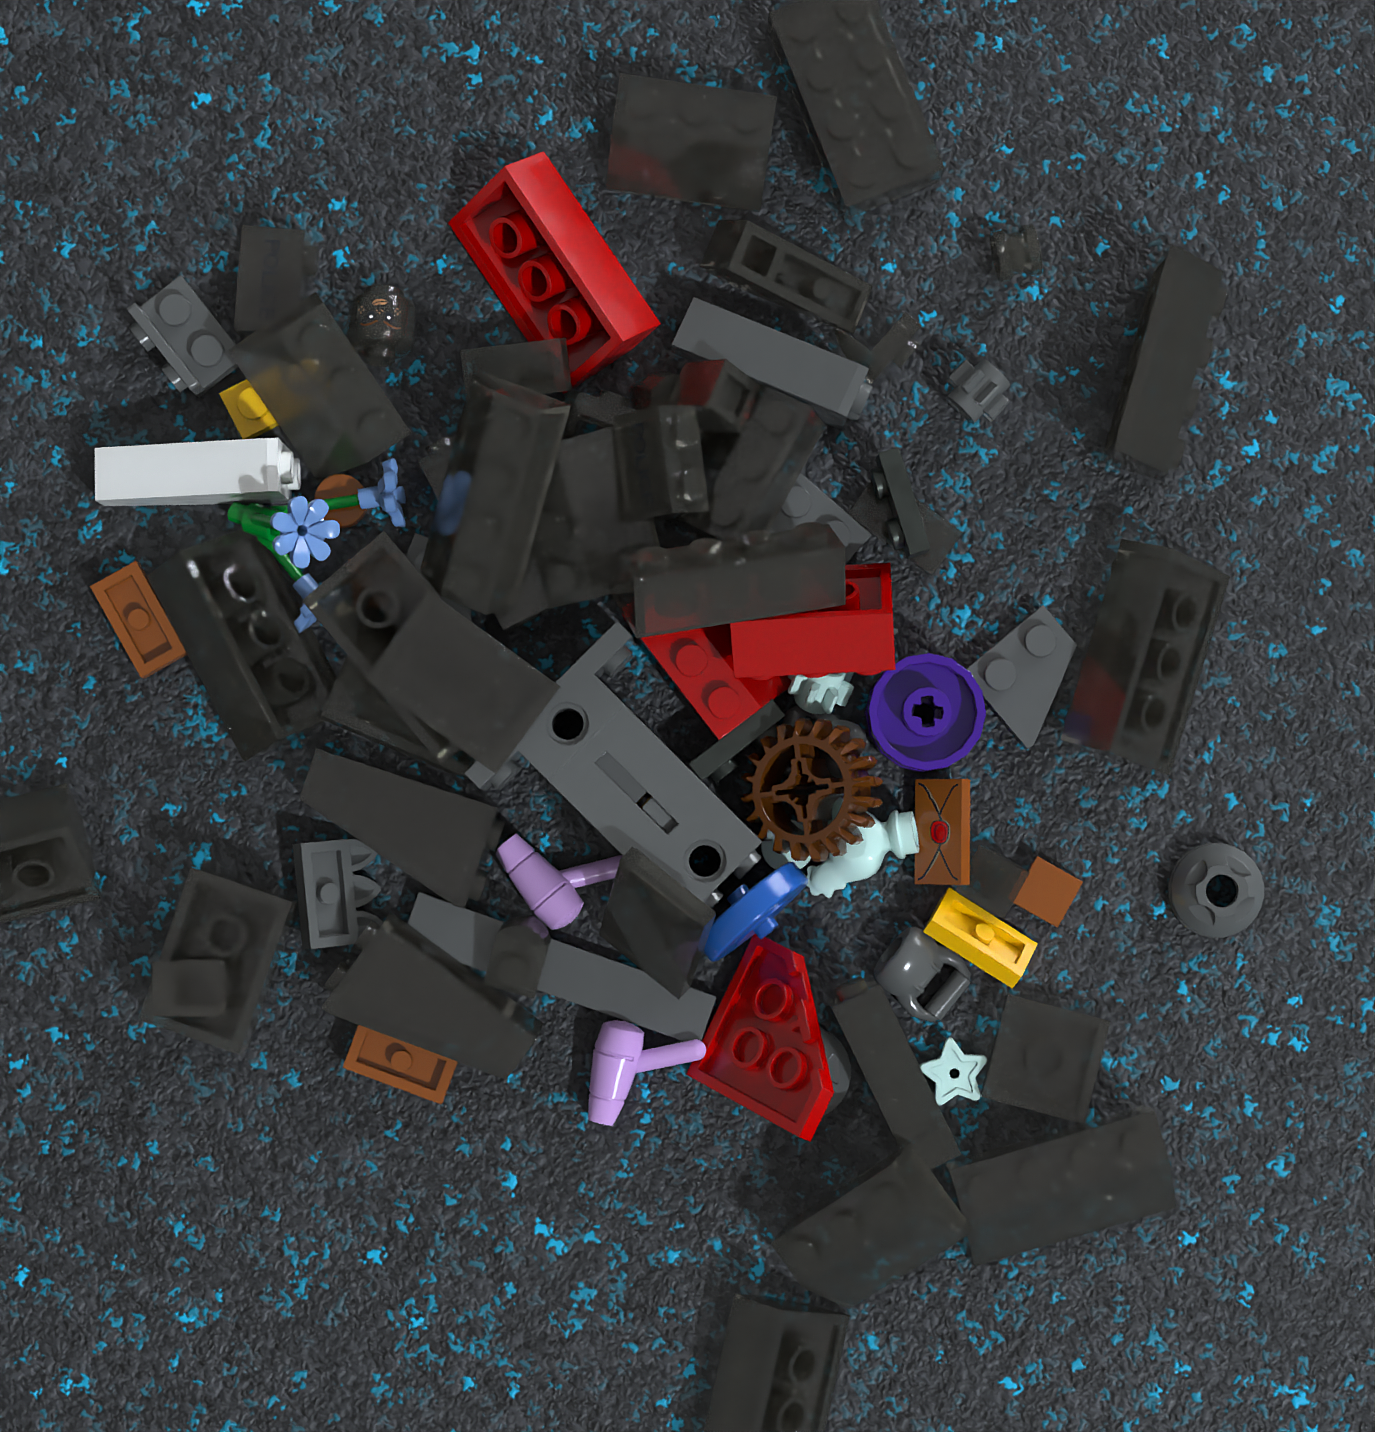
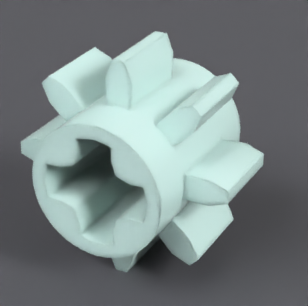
(821, 693)

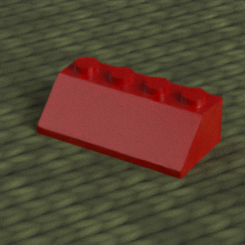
(553, 266)

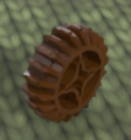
(816, 809)

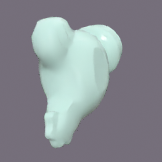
(864, 860)

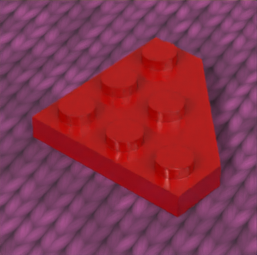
(769, 1042)

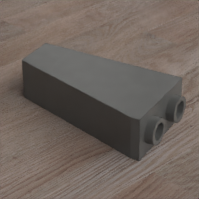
(775, 359)

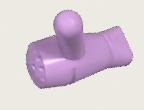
(545, 888)
(618, 1059)

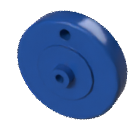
(754, 910)

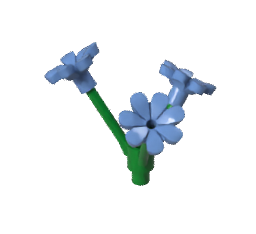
(302, 530)

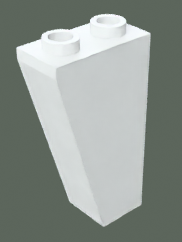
(197, 473)

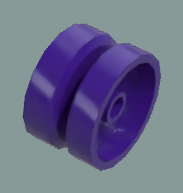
(955, 705)

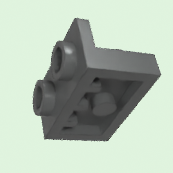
(186, 336)

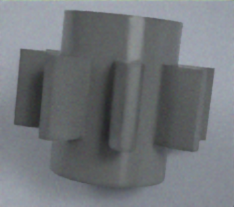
(977, 391)

